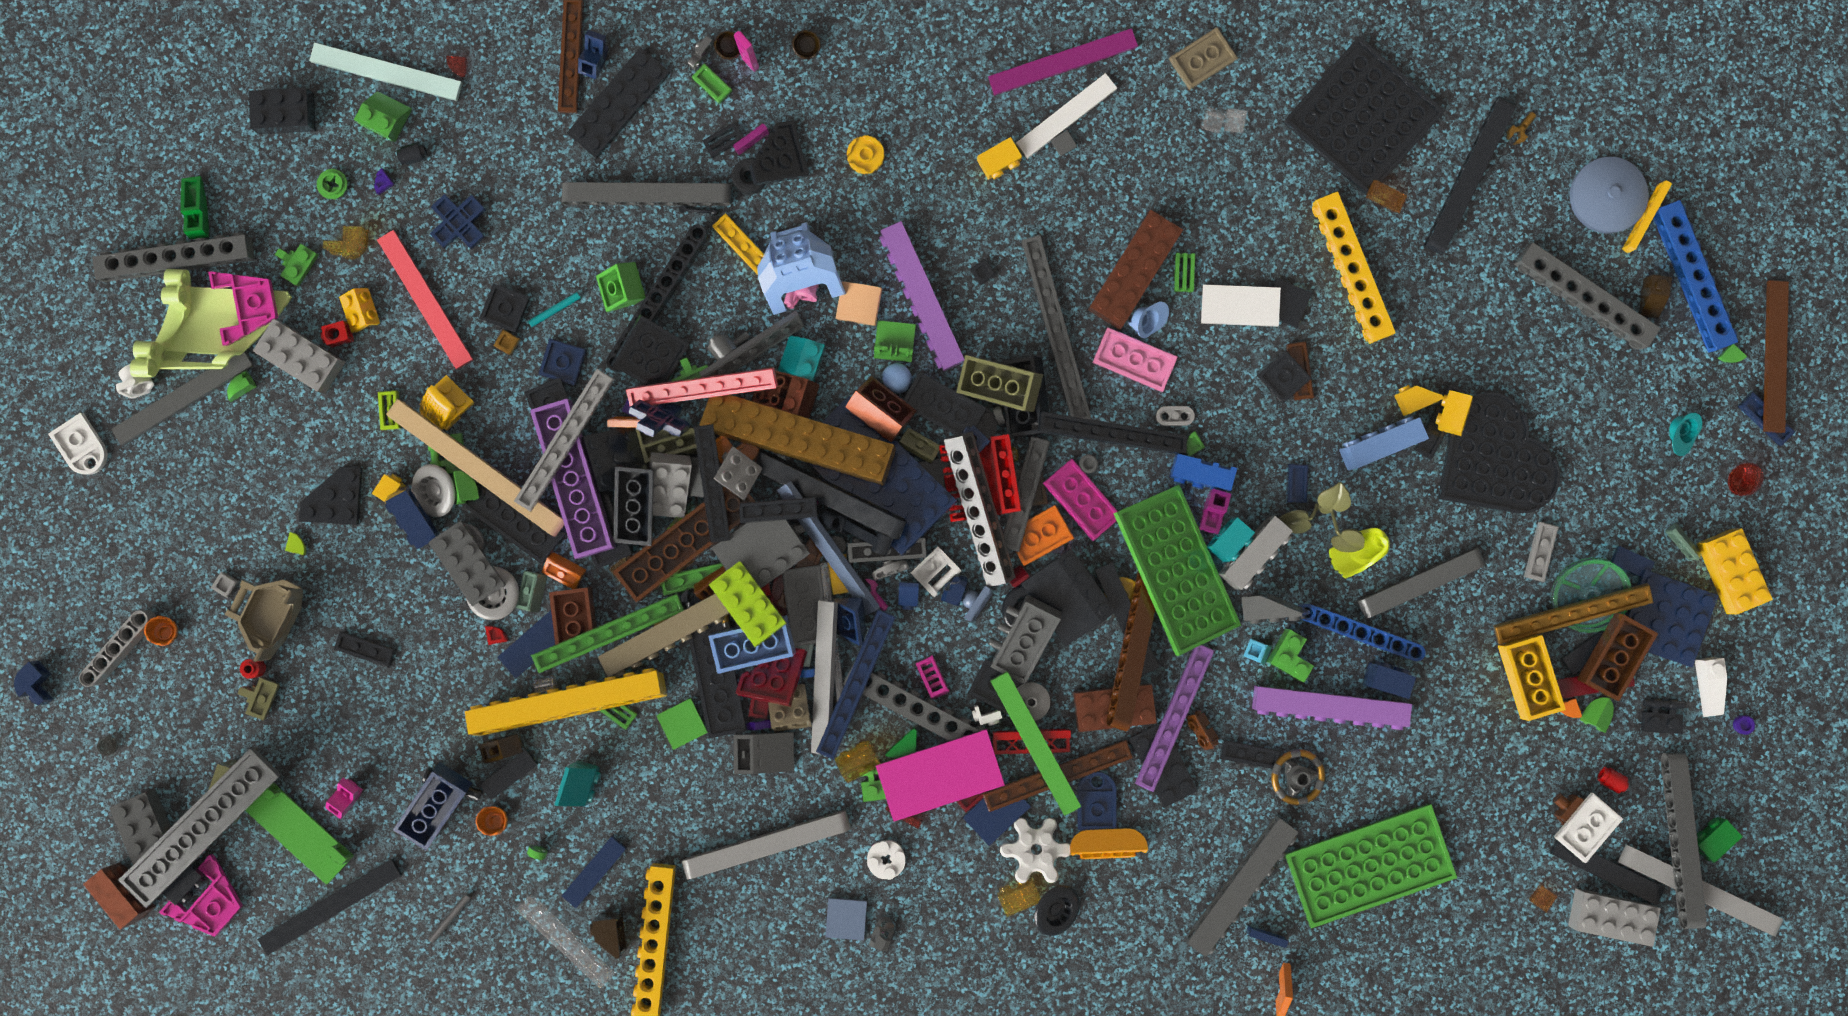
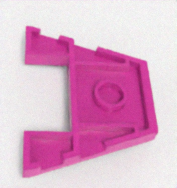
(253, 304)
(215, 905)

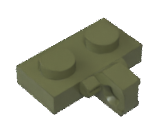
(260, 697)

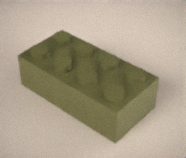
(999, 383)

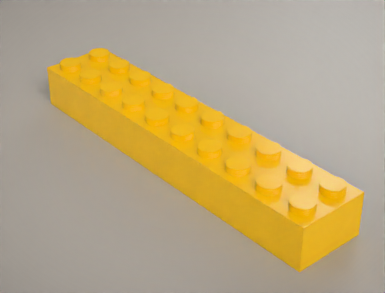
(565, 703)

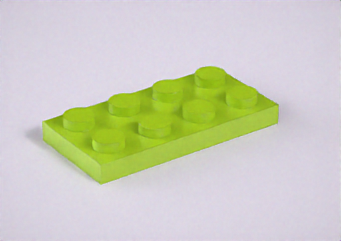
(747, 604)

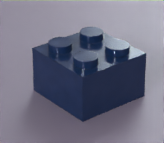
(1389, 680)

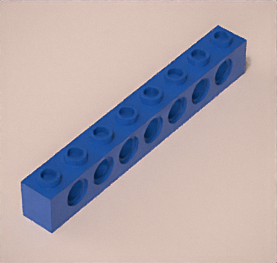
(1685, 273)

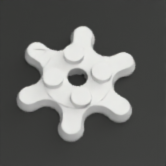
(1027, 860)

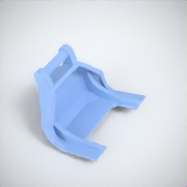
(795, 262)

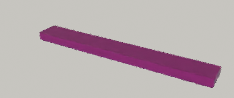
(1062, 62)

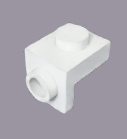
(990, 718)

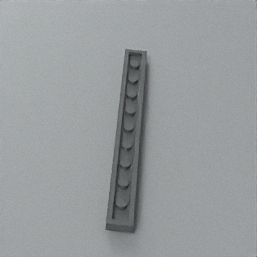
(1055, 327)

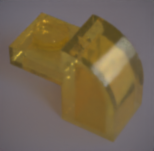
(353, 243)

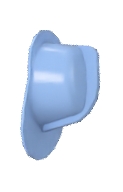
(1149, 319)

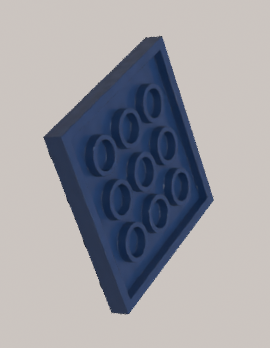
(1677, 615)

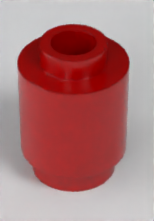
(251, 669)
(1613, 780)

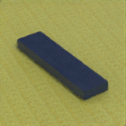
(594, 872)

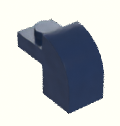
(594, 55)
(29, 682)

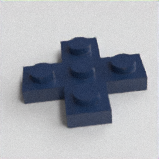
(457, 221)
(655, 419)

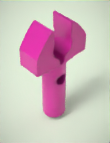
(883, 606)

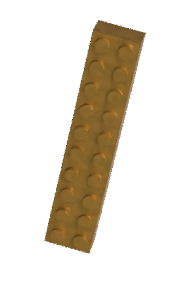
(799, 438)

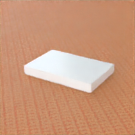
(1588, 827)

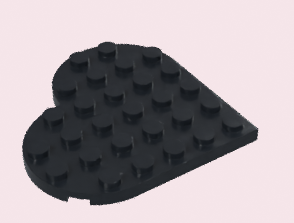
(1497, 461)

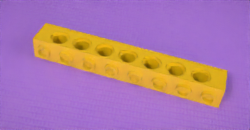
(1341, 222)
(665, 874)

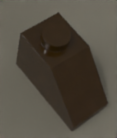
(1654, 295)
(501, 748)

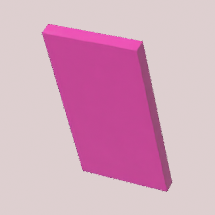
(940, 775)

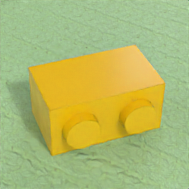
(999, 158)
(1454, 413)

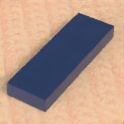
(1754, 409)

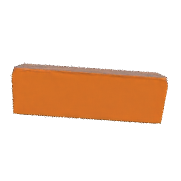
(563, 570)

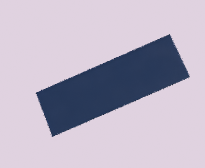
(539, 637)

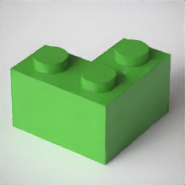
(1286, 656)

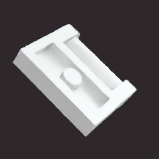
(931, 566)

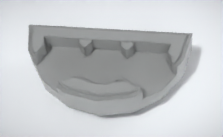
(890, 568)

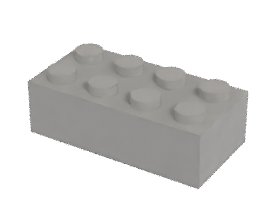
(299, 356)
(1266, 541)
(1614, 917)

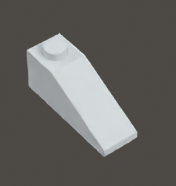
(1712, 685)

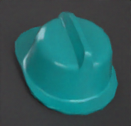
(1684, 432)

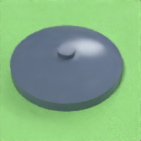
(1609, 195)

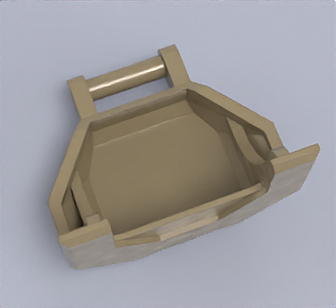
(267, 615)

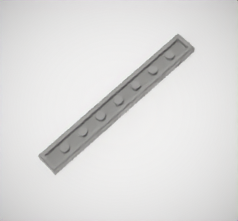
(564, 440)
(824, 669)

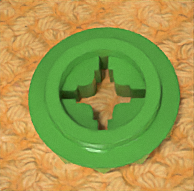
(329, 176)

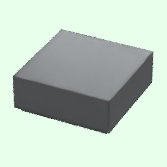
(225, 584)

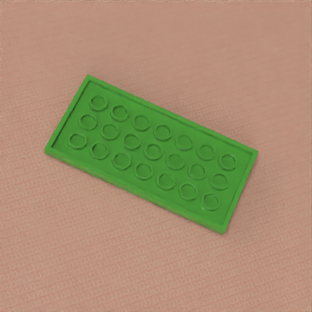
(1177, 570)
(1370, 865)

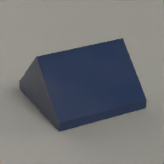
(851, 619)

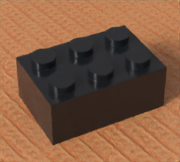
(282, 111)

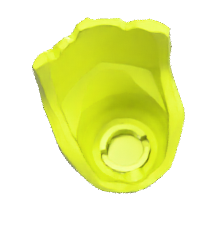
(1374, 549)

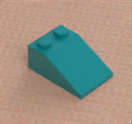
(578, 784)

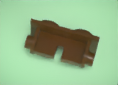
(1206, 737)

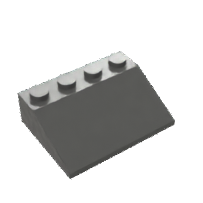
(763, 548)

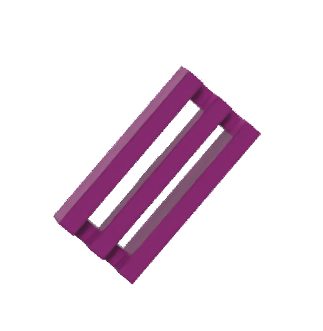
(751, 139)

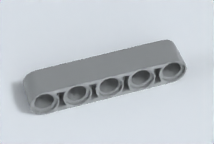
(109, 651)

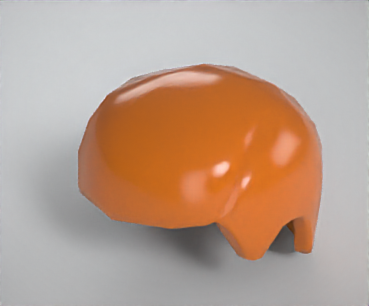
(161, 630)
(491, 820)

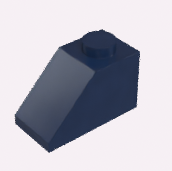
(908, 595)

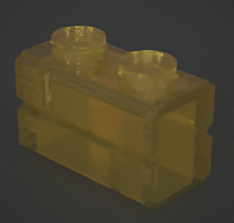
(857, 761)
(1018, 897)

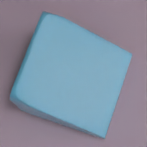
(1257, 651)

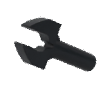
(685, 599)

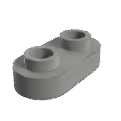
(1174, 415)

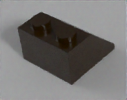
(610, 932)

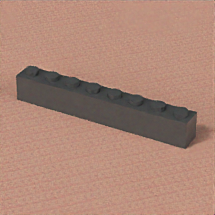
(1241, 886)

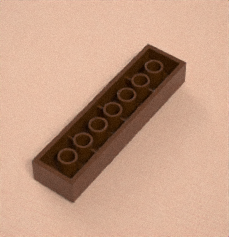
(674, 549)

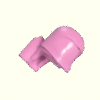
(806, 294)

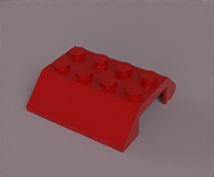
(1000, 475)

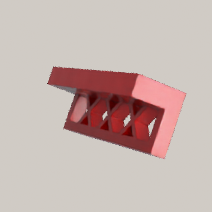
(1014, 735)

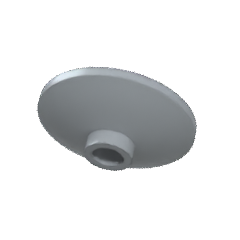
(1039, 694)

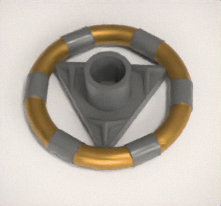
(1298, 777)

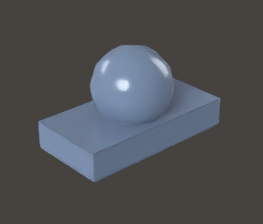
(975, 602)

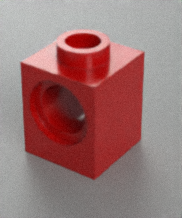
(345, 335)

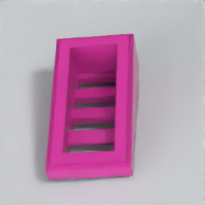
(940, 692)

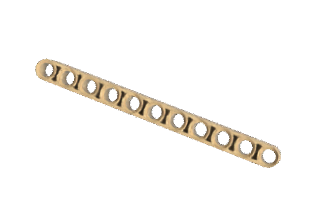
(472, 465)

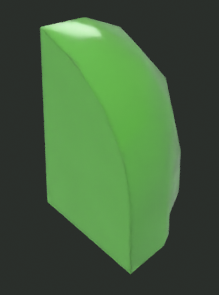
(240, 385)
(464, 487)
(1599, 713)

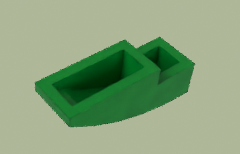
(194, 208)

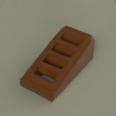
(702, 588)

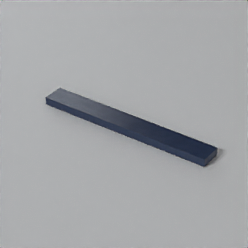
(855, 684)

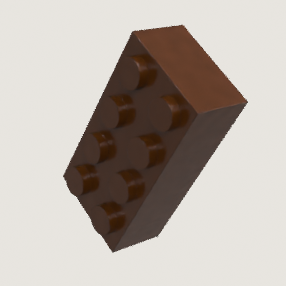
(1617, 656)

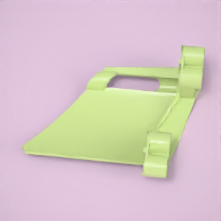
(194, 327)

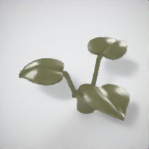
(1331, 499)

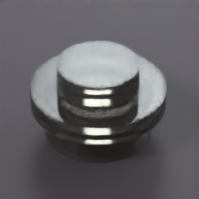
(107, 745)

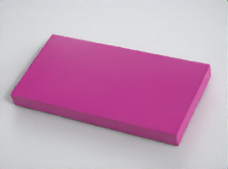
(1081, 499)

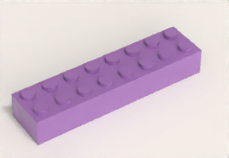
(574, 487)

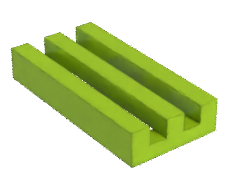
(391, 426)

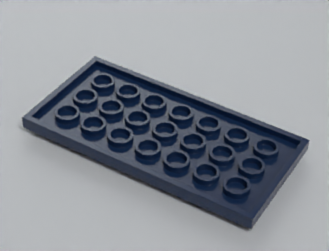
(907, 490)

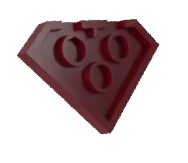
(773, 680)

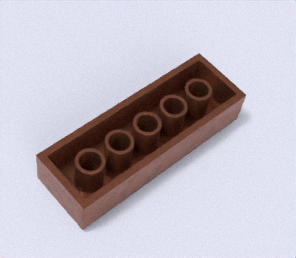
(1135, 269)

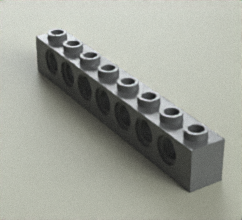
(105, 263)
(1612, 306)
(979, 508)
(906, 708)

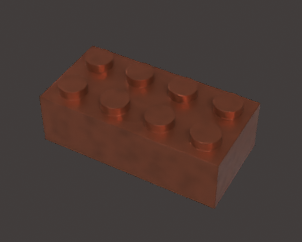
(1093, 708)

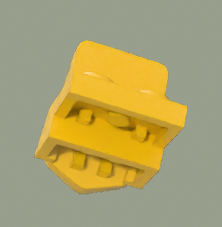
(444, 403)

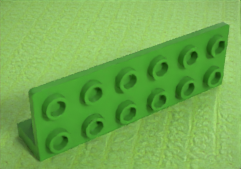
(300, 833)

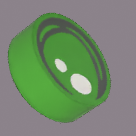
(537, 852)

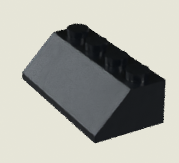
(1020, 422)
(633, 504)

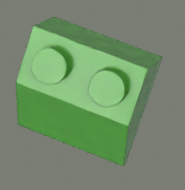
(383, 115)
(620, 286)

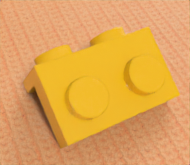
(359, 309)

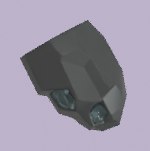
(882, 934)

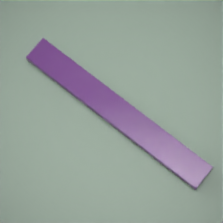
(1174, 717)

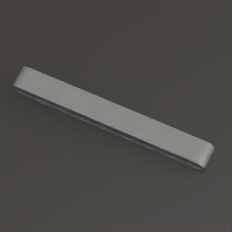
(766, 844)
(1713, 896)

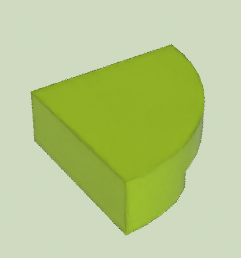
(295, 544)

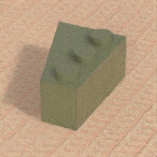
(666, 443)

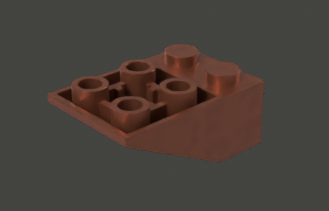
(792, 395)

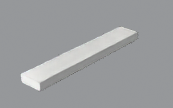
(1066, 116)

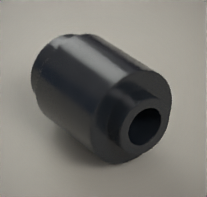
(411, 153)

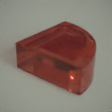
(457, 65)

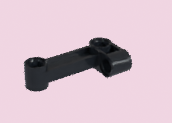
(841, 523)

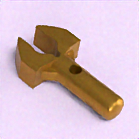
(1521, 129)

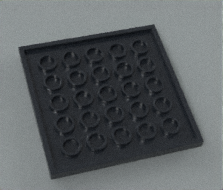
(1363, 116)

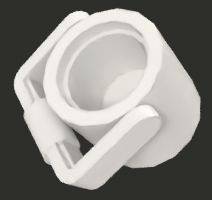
(133, 386)

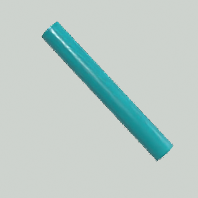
(554, 309)

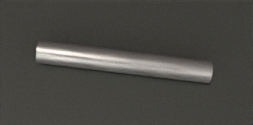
(450, 917)

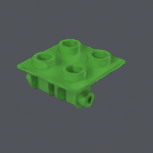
(894, 341)

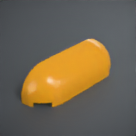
(1108, 843)

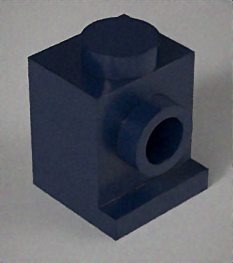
(982, 440)

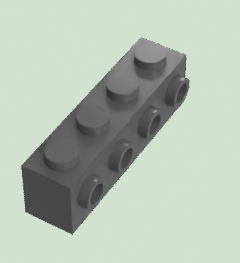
(861, 552)

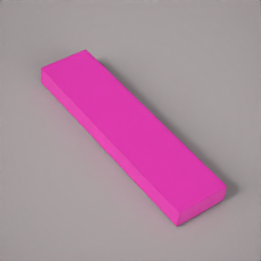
(746, 51)

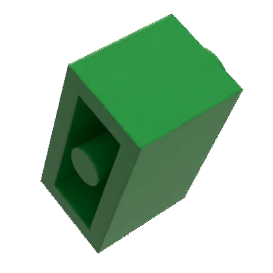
(1717, 839)

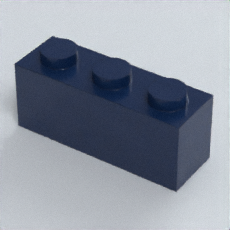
(411, 517)

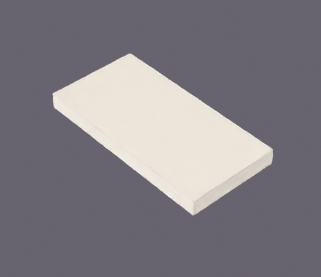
(1240, 305)

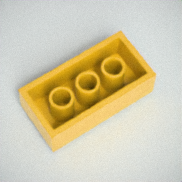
(1734, 571)
(1531, 677)

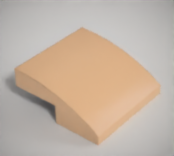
(859, 303)

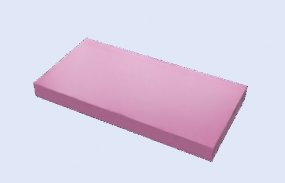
(1135, 359)

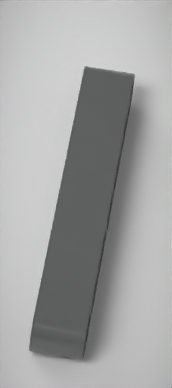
(1421, 582)

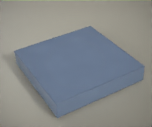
(846, 918)

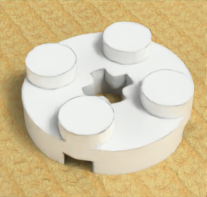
(887, 870)

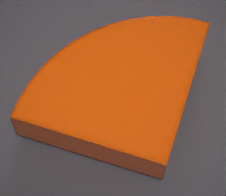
(1572, 708)

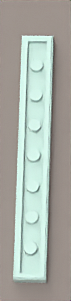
(385, 71)

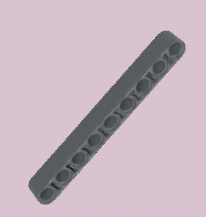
(646, 194)
(1683, 841)

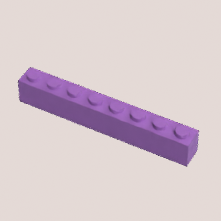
(922, 296)
(1331, 706)

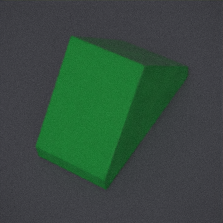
(904, 746)

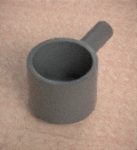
(722, 344)

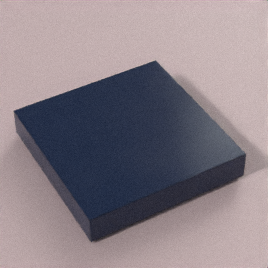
(562, 361)

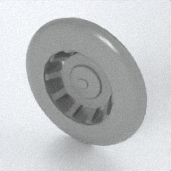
(435, 495)
(507, 606)

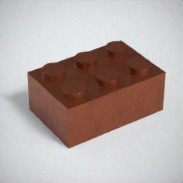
(880, 408)
(572, 613)
(114, 897)

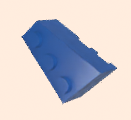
(1202, 473)

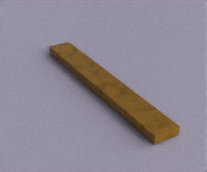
(1573, 613)

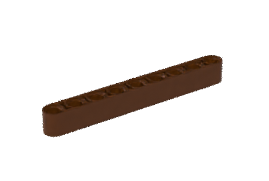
(1131, 658)

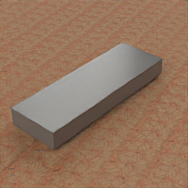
(1541, 551)

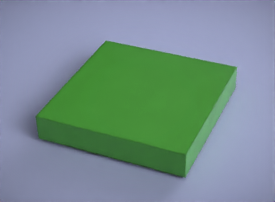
(682, 723)

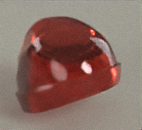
(1745, 479)

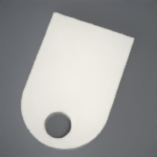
(79, 443)

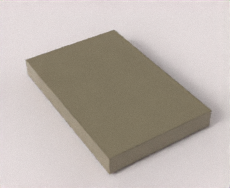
(1203, 58)

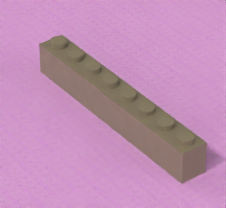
(663, 636)

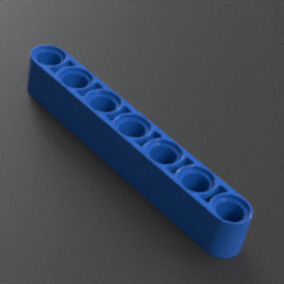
(1368, 636)

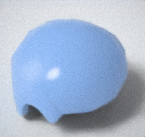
(897, 378)

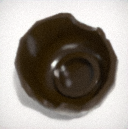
(806, 44)
(726, 45)

